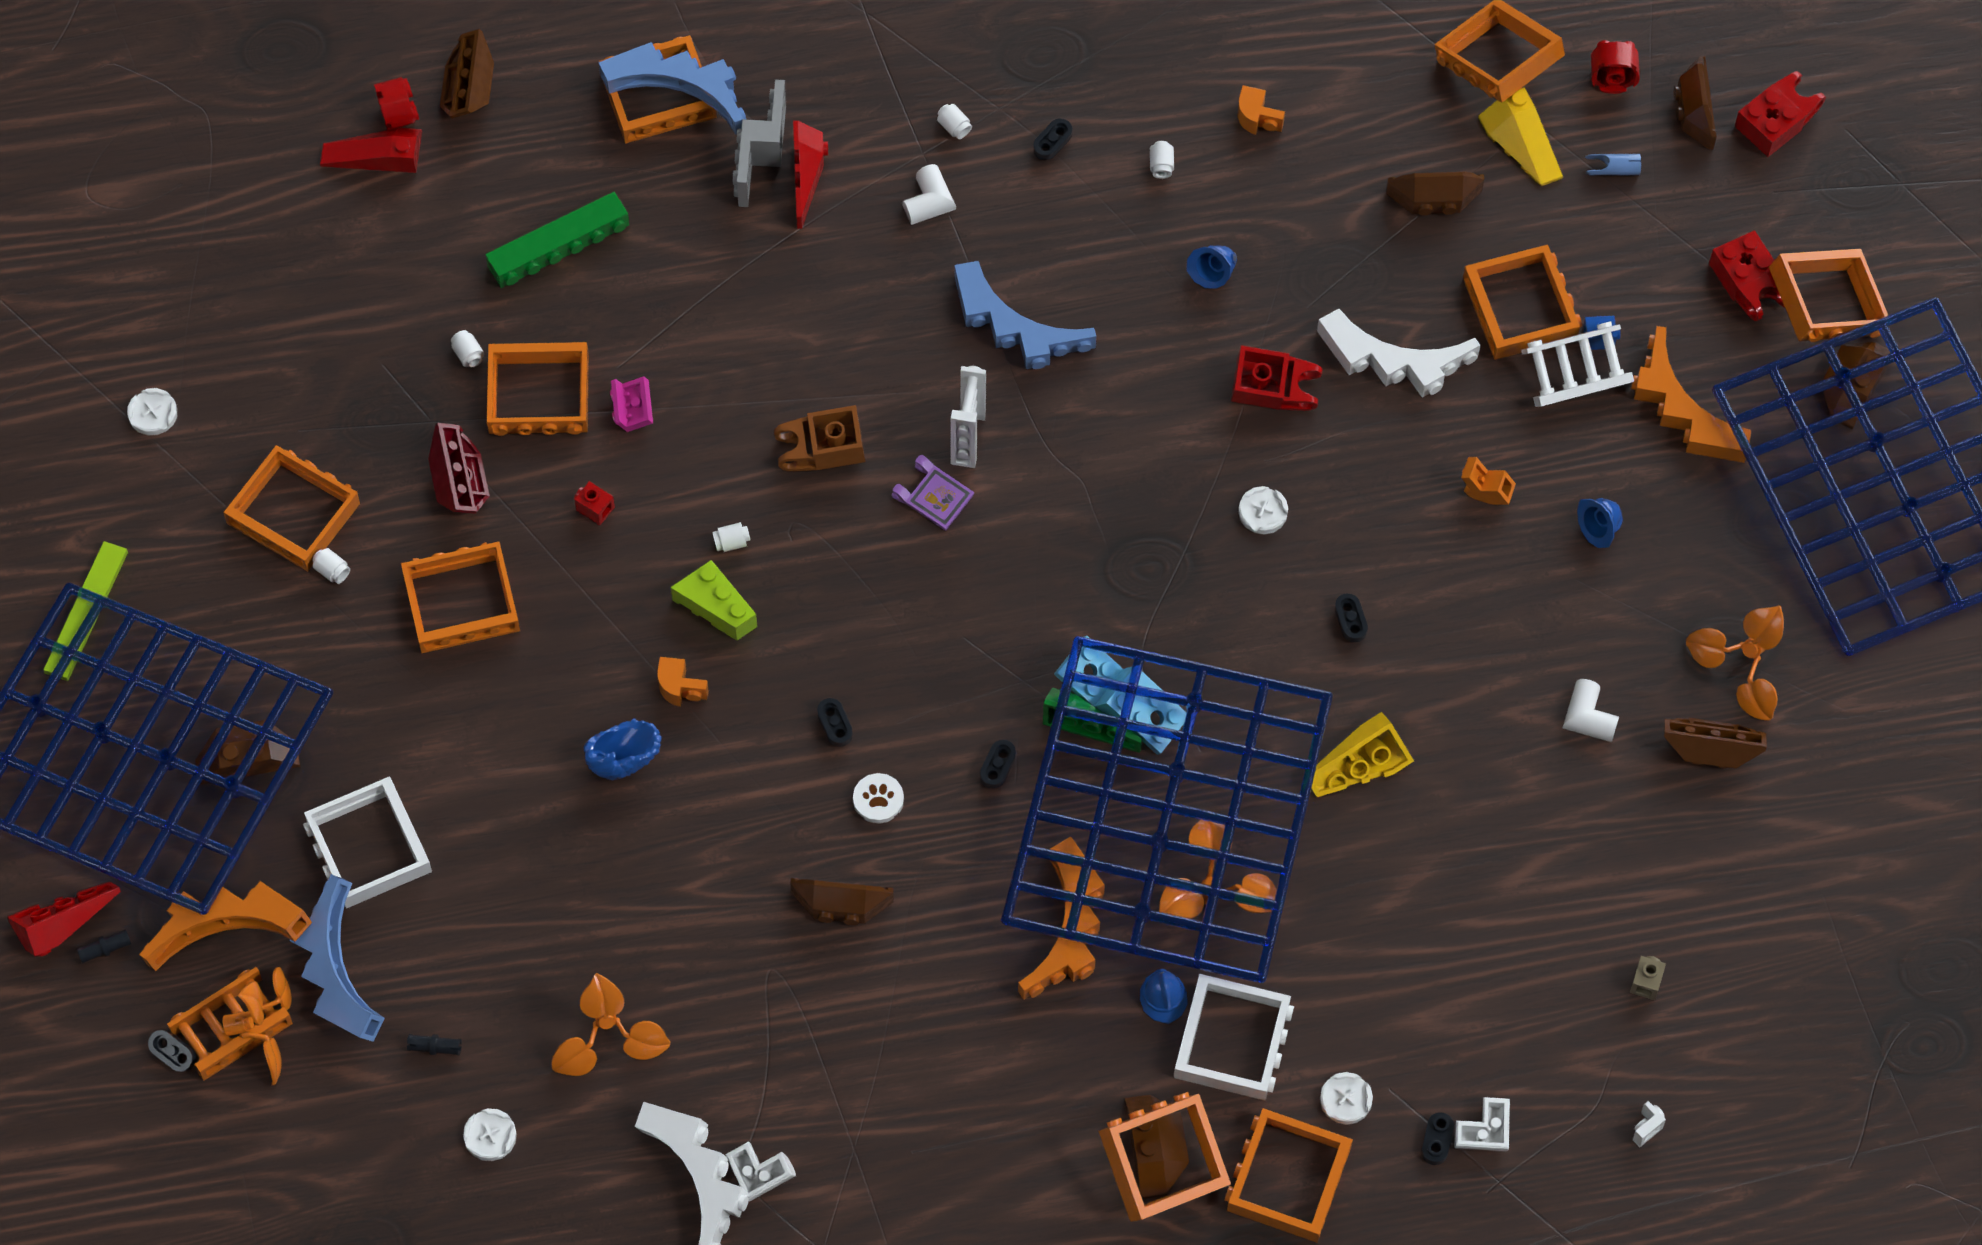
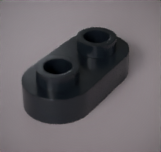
(1051, 140)
(1351, 619)
(835, 724)
(996, 765)
(173, 1051)
(1437, 1137)

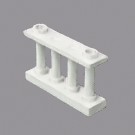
(1593, 382)
(965, 420)

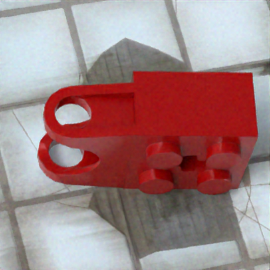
(1777, 114)
(1745, 273)
(1279, 380)

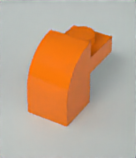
(1254, 114)
(1487, 485)
(674, 684)

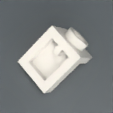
(1651, 1126)

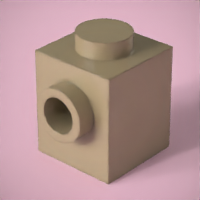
(1648, 977)

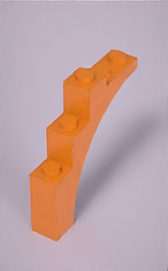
(1703, 431)
(259, 910)
(1067, 955)

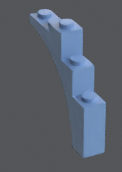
(646, 67)
(1009, 328)
(326, 966)

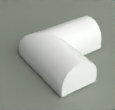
(935, 197)
(1582, 716)
(1491, 1133)
(758, 1177)

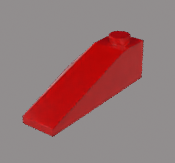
(382, 151)
(809, 163)
(50, 926)

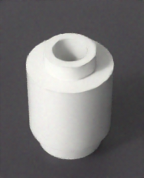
(954, 121)
(1161, 159)
(467, 349)
(731, 537)
(330, 565)

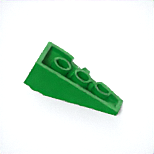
(1085, 728)

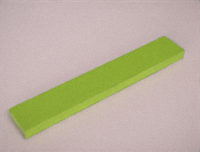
(99, 580)

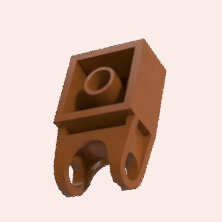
(822, 440)

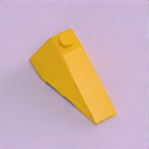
(1522, 135)
(1364, 755)

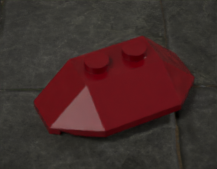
(457, 470)

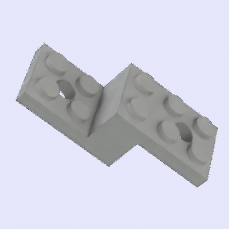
(760, 143)

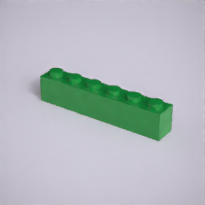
(557, 240)

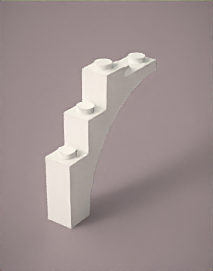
(1392, 363)
(706, 1166)

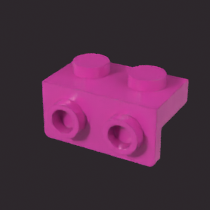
(631, 403)

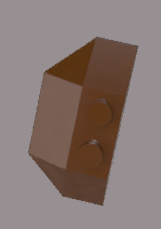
(467, 76)
(1695, 104)
(1435, 191)
(1852, 356)
(1714, 742)
(236, 748)
(841, 901)
(1157, 1148)

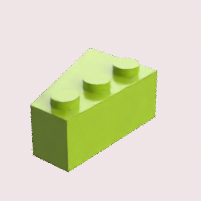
(716, 600)

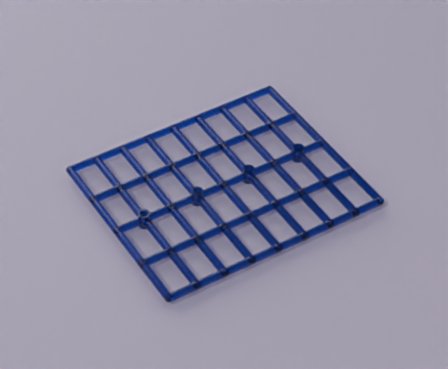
(1874, 444)
(166, 755)
(1160, 840)

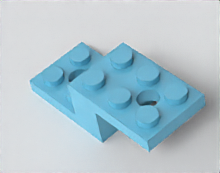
(1111, 701)

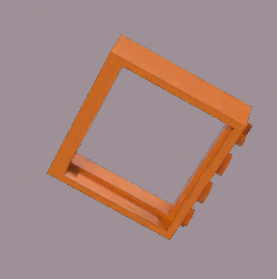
(1499, 12)
(669, 119)
(1825, 261)
(1506, 347)
(530, 354)
(307, 470)
(469, 631)
(1122, 1170)
(1271, 1217)

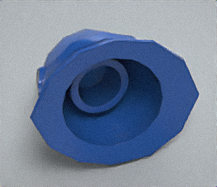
(1211, 265)
(1599, 520)
(1163, 996)

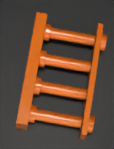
(230, 1048)

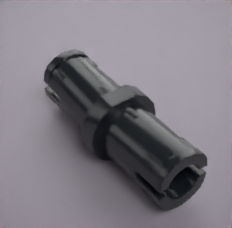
(104, 946)
(434, 1044)

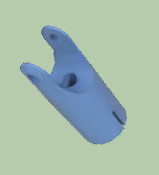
(1617, 164)

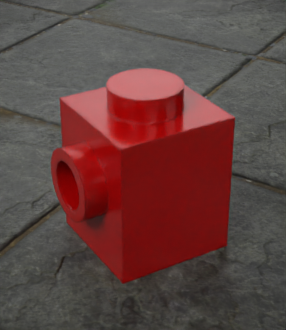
(594, 502)

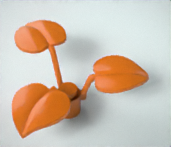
(1765, 632)
(1190, 904)
(603, 1002)
(244, 1021)

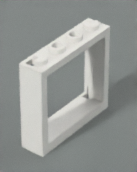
(351, 802)
(1224, 1081)

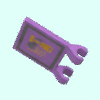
(937, 495)

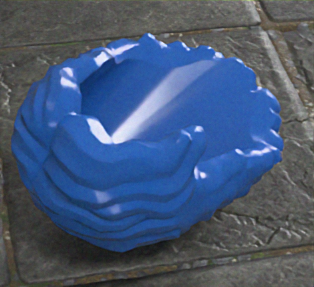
(622, 749)

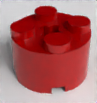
(1615, 66)
(395, 103)

